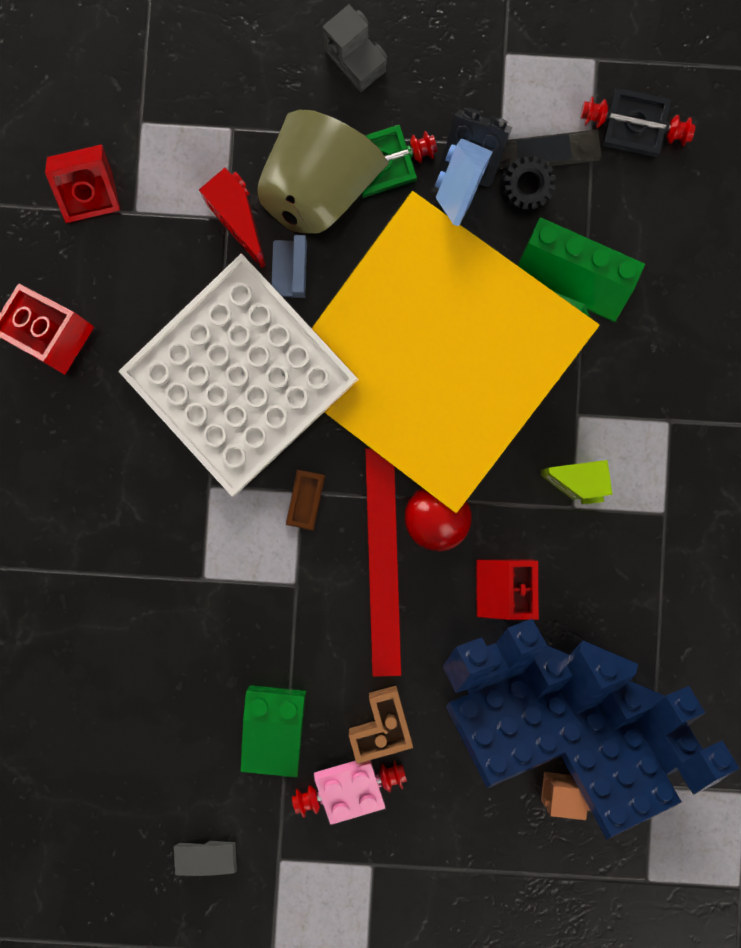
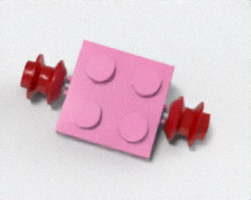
(349, 790)

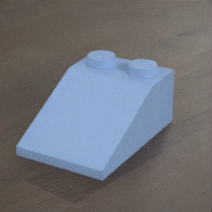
(461, 178)

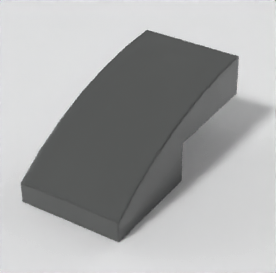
(205, 859)

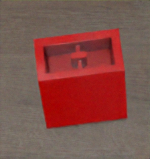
(507, 589)

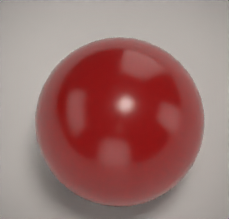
(435, 524)

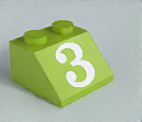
(581, 481)

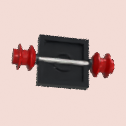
(637, 122)

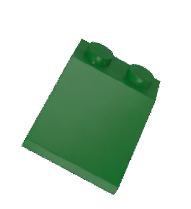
(272, 731)

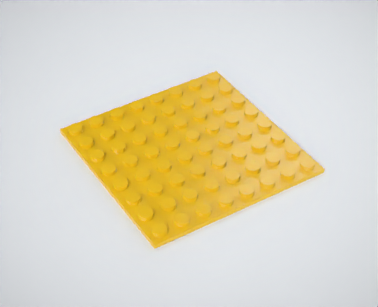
(445, 349)

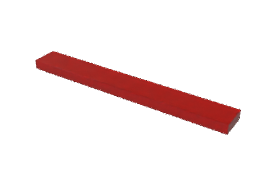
(383, 565)

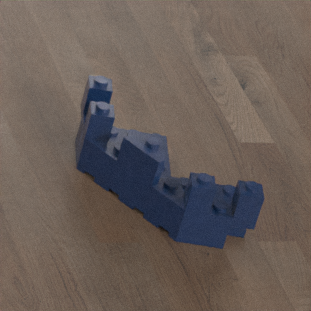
(611, 733)

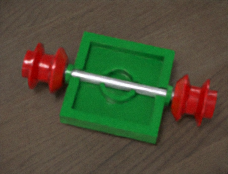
(400, 167)

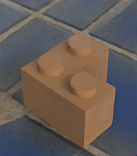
(387, 733)

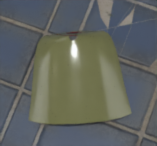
(320, 166)

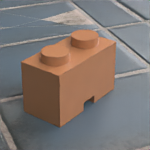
(563, 797)

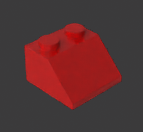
(82, 183)

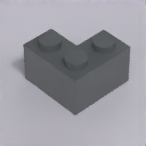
(351, 50)

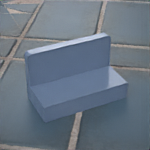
(290, 267)

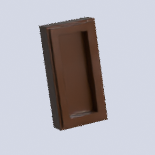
(305, 500)

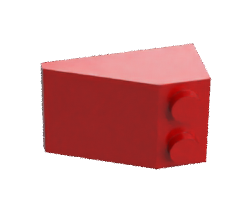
(229, 202)
(43, 328)

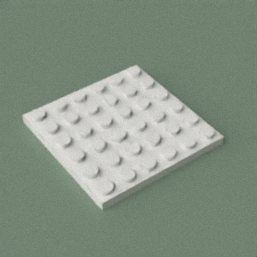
(238, 375)

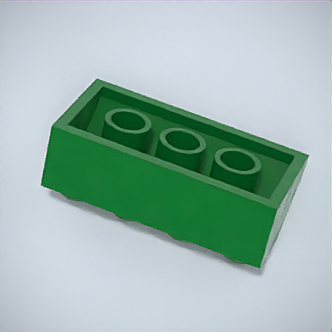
(580, 268)

